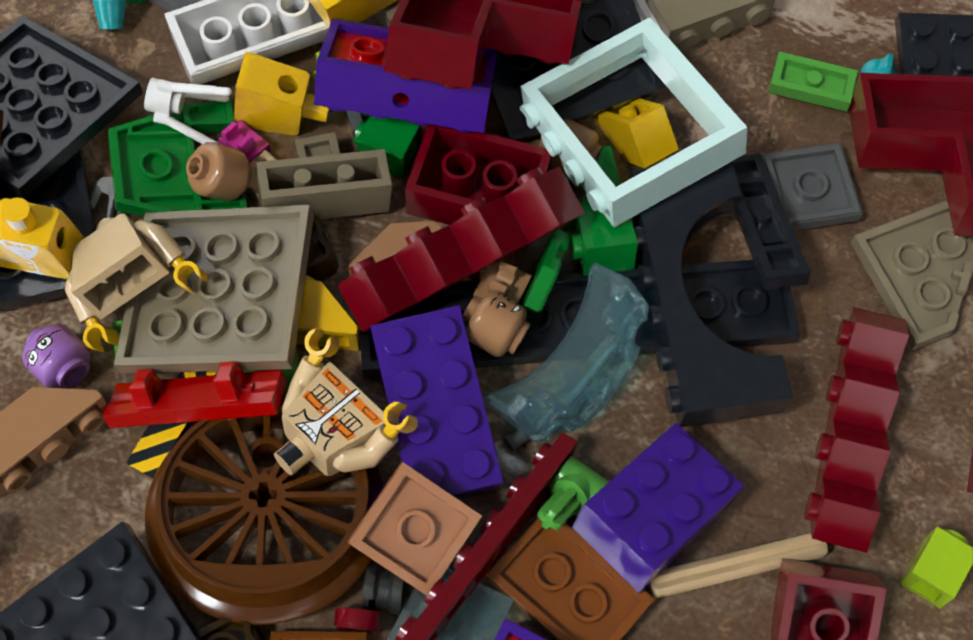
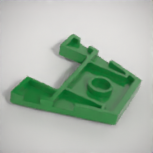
(152, 161)

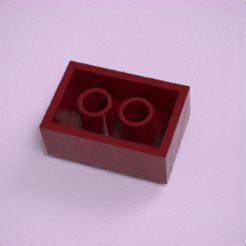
(465, 166)

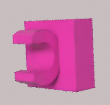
(245, 139)

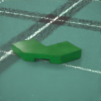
(546, 270)

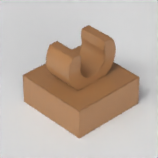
(505, 280)

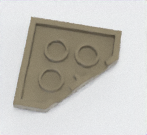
(919, 270)

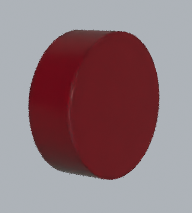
(357, 620)

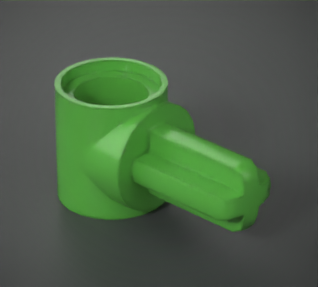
(569, 492)

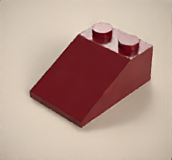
(826, 603)

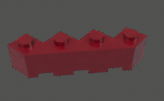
(451, 254)
(856, 438)

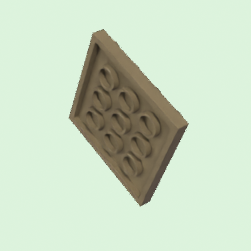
(244, 309)

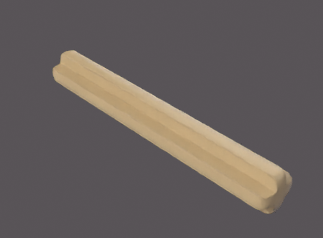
(736, 565)

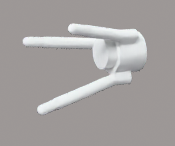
(169, 97)

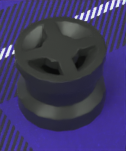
(383, 590)

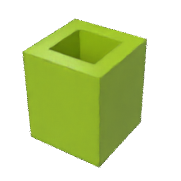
(939, 566)

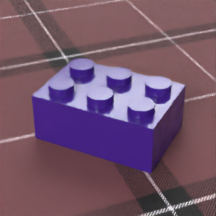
(657, 507)

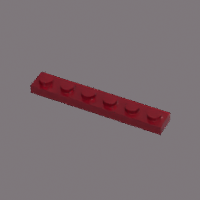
(498, 531)

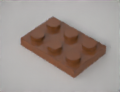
(567, 586)

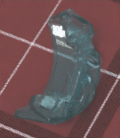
(585, 365)

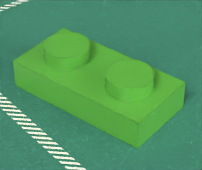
(813, 81)

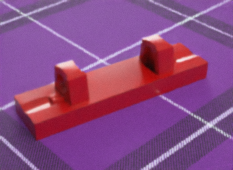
(195, 398)

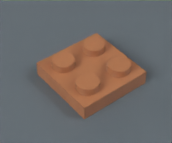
(414, 528)

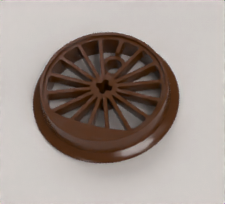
(257, 591)

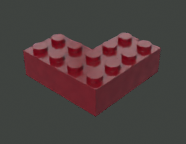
(448, 37)
(919, 126)

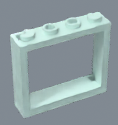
(725, 129)

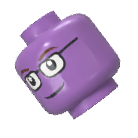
(56, 356)

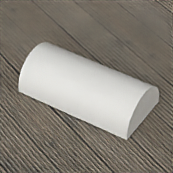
(216, 33)

